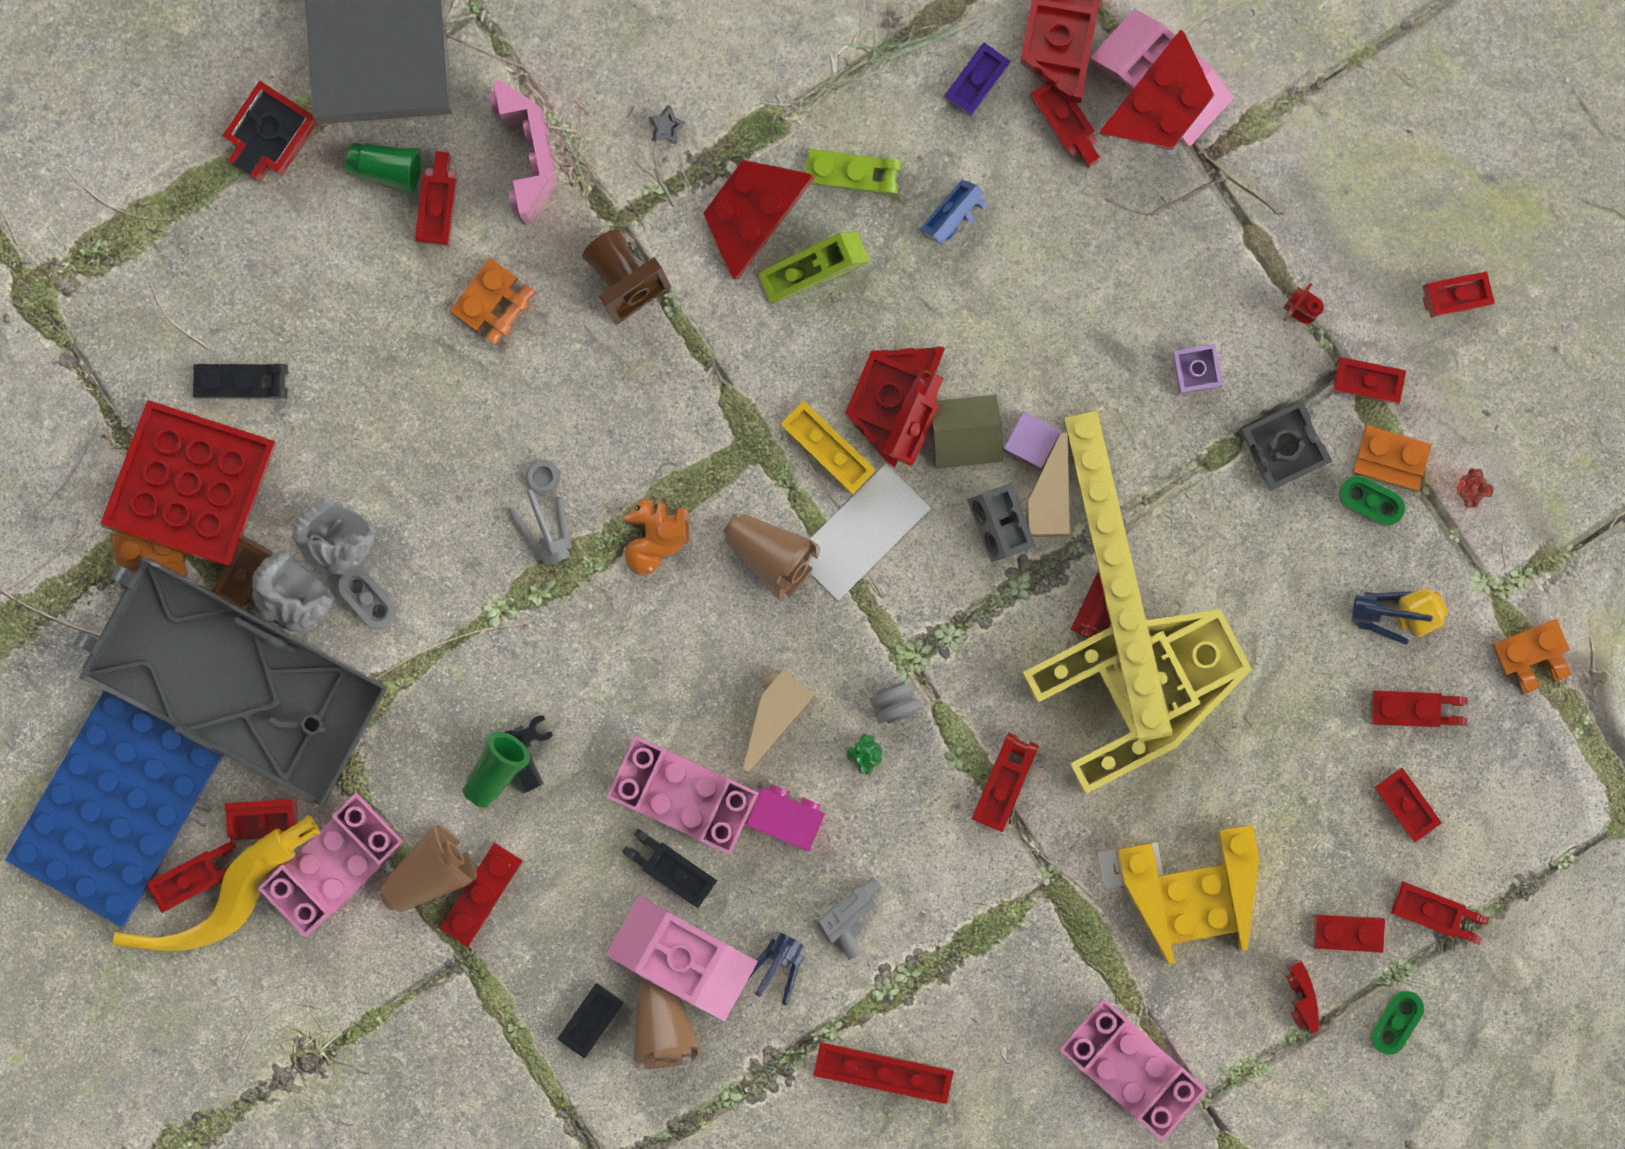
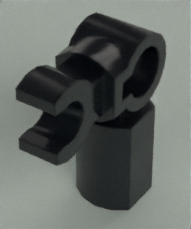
(529, 776)

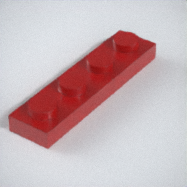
(883, 1072)

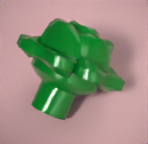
(865, 754)

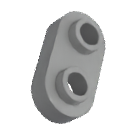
(367, 598)

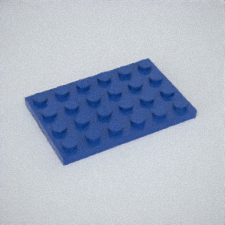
(114, 808)

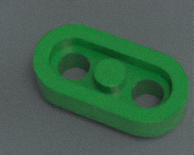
(1371, 500)
(1399, 1024)

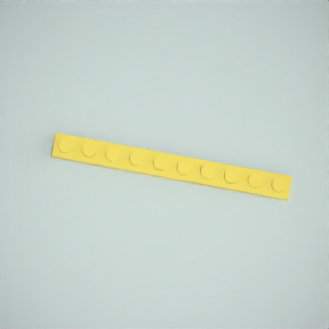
(1118, 577)

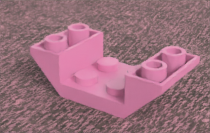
(1135, 48)
(529, 192)
(682, 795)
(332, 866)
(681, 958)
(1133, 1069)

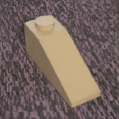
(1049, 502)
(777, 710)

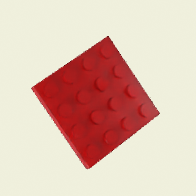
(188, 483)

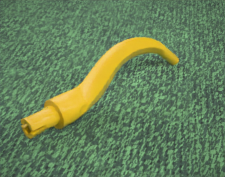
(237, 893)

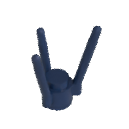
(1368, 610)
(783, 951)

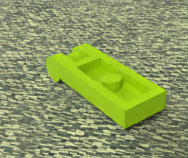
(853, 172)

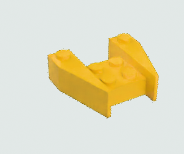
(1197, 900)

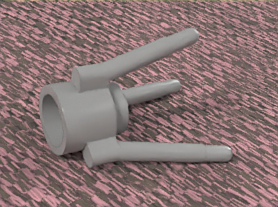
(552, 547)

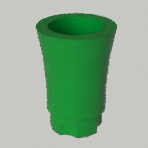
(385, 165)
(496, 767)

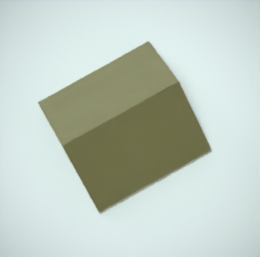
(967, 432)

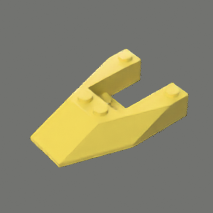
(1196, 668)

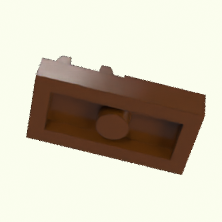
(237, 582)

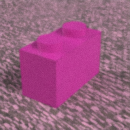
(786, 818)

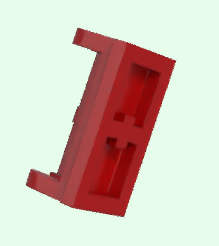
(259, 818)

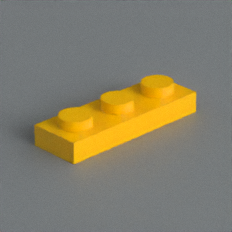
(828, 447)

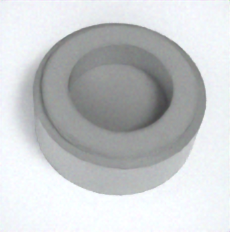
(543, 477)

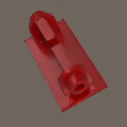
(1303, 305)
(1093, 614)

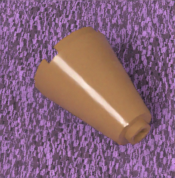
(772, 553)
(428, 871)
(662, 1029)

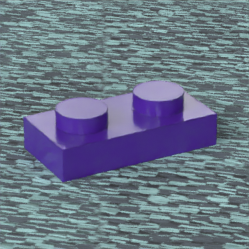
(977, 79)

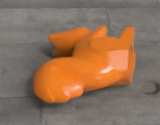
(662, 538)

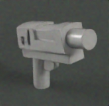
(842, 919)

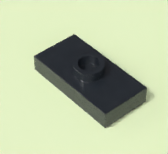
(590, 1020)

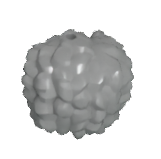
(333, 536)
(290, 593)

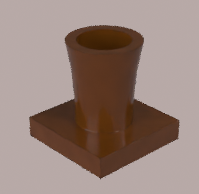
(629, 283)

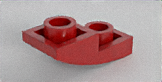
(1306, 1006)

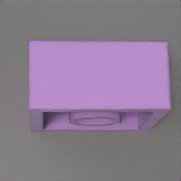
(1197, 369)
(1032, 440)

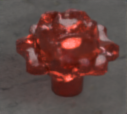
(1474, 488)

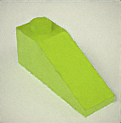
(814, 266)

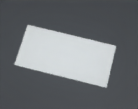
(865, 531)

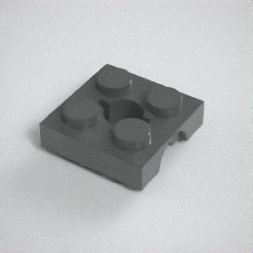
(1281, 469)

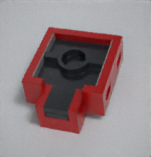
(267, 132)

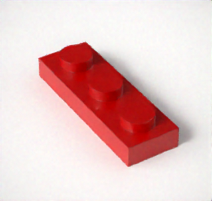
(481, 895)

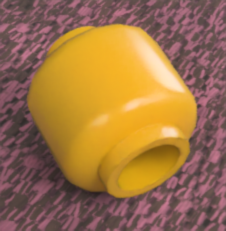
(1423, 602)

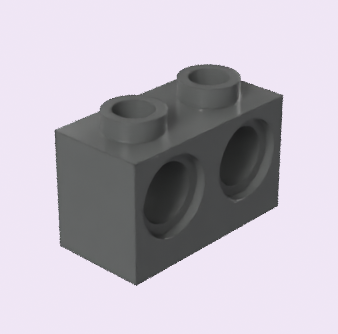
(1001, 522)

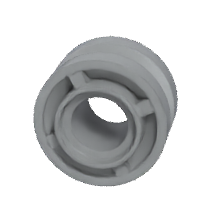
(896, 702)

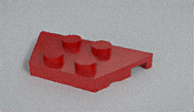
(1060, 43)
(1164, 99)
(752, 209)
(884, 390)

